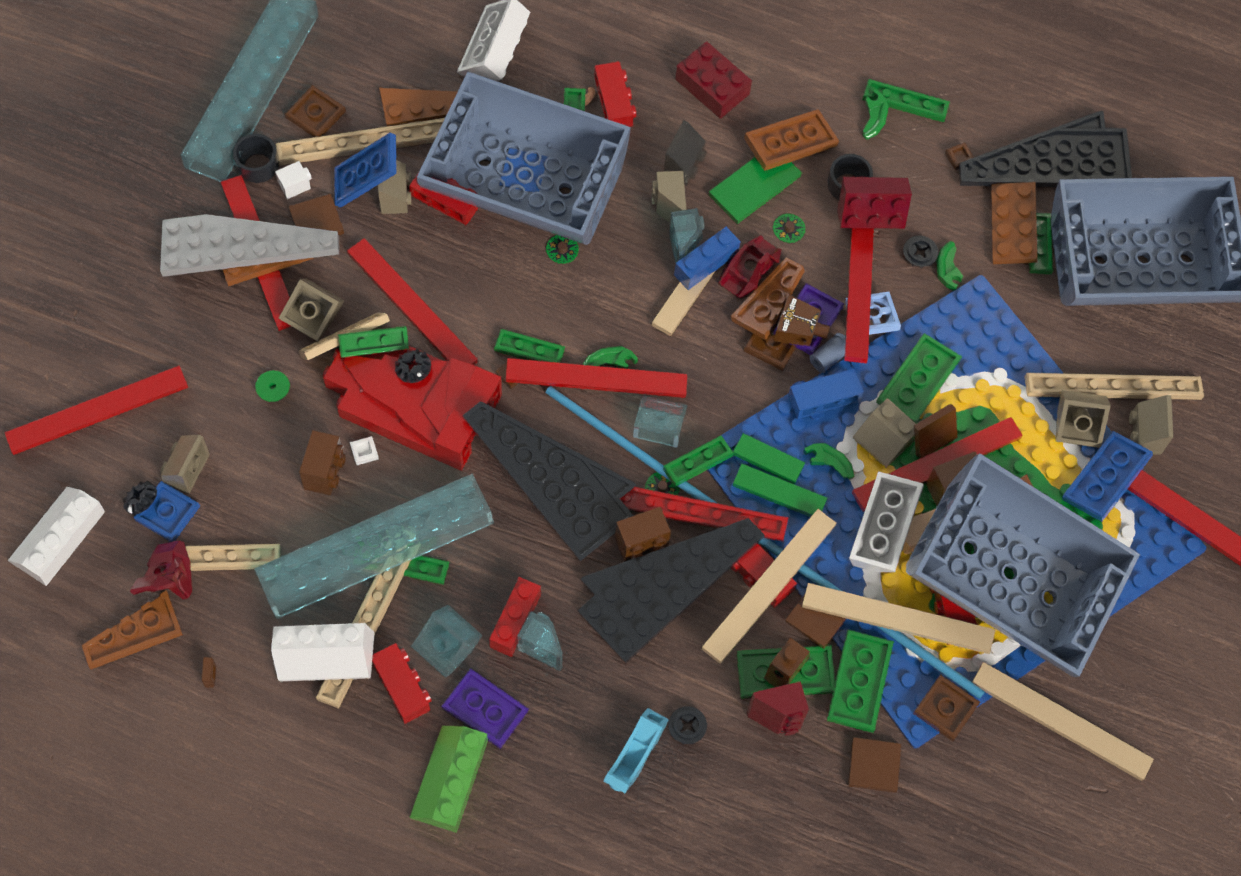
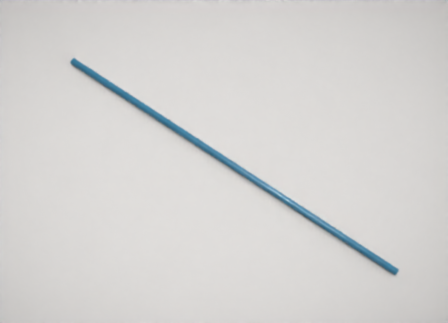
(766, 543)

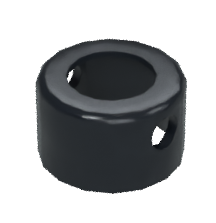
(253, 145)
(847, 164)

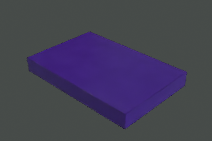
(829, 308)
(485, 708)

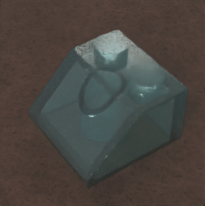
(685, 232)
(659, 421)
(446, 640)
(540, 640)

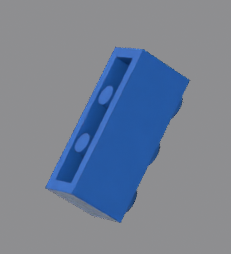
(707, 258)
(825, 393)

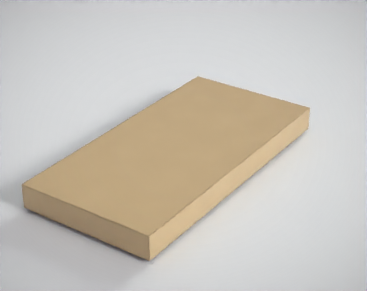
(332, 340)

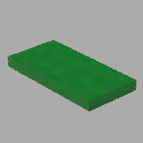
(752, 188)
(920, 377)
(815, 676)
(860, 681)

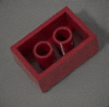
(713, 80)
(874, 202)

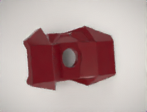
(737, 278)
(176, 575)

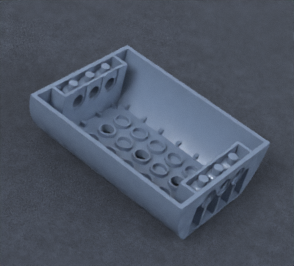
(490, 119)
(1153, 221)
(1044, 548)

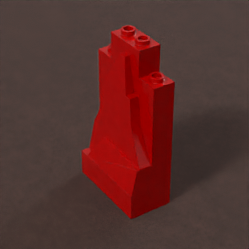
(413, 414)

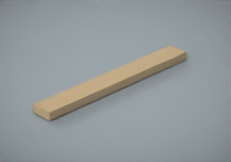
(354, 142)
(1115, 385)
(768, 586)
(371, 613)
(899, 618)
(1062, 721)

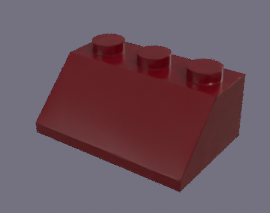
(779, 708)

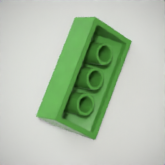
(449, 777)

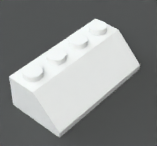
(494, 39)
(885, 523)
(57, 534)
(322, 652)

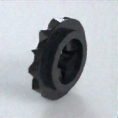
(920, 243)
(417, 372)
(147, 494)
(687, 714)

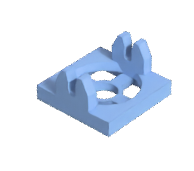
(892, 319)

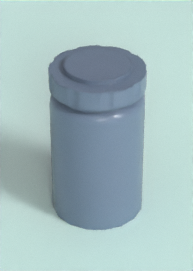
(828, 353)

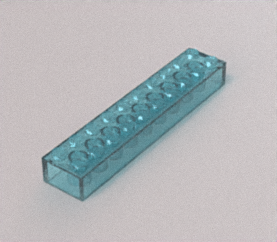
(249, 86)
(374, 546)

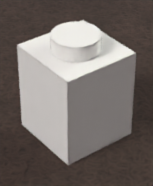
(293, 179)

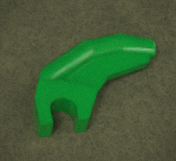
(878, 114)
(946, 268)
(611, 356)
(832, 457)

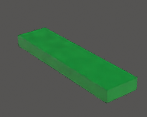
(909, 101)
(778, 491)
(427, 569)

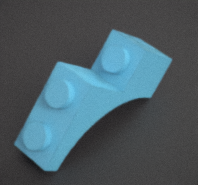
(636, 751)

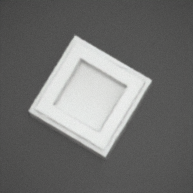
(364, 450)

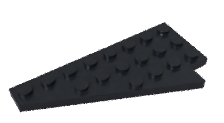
(1065, 152)
(567, 488)
(650, 591)

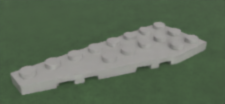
(225, 242)

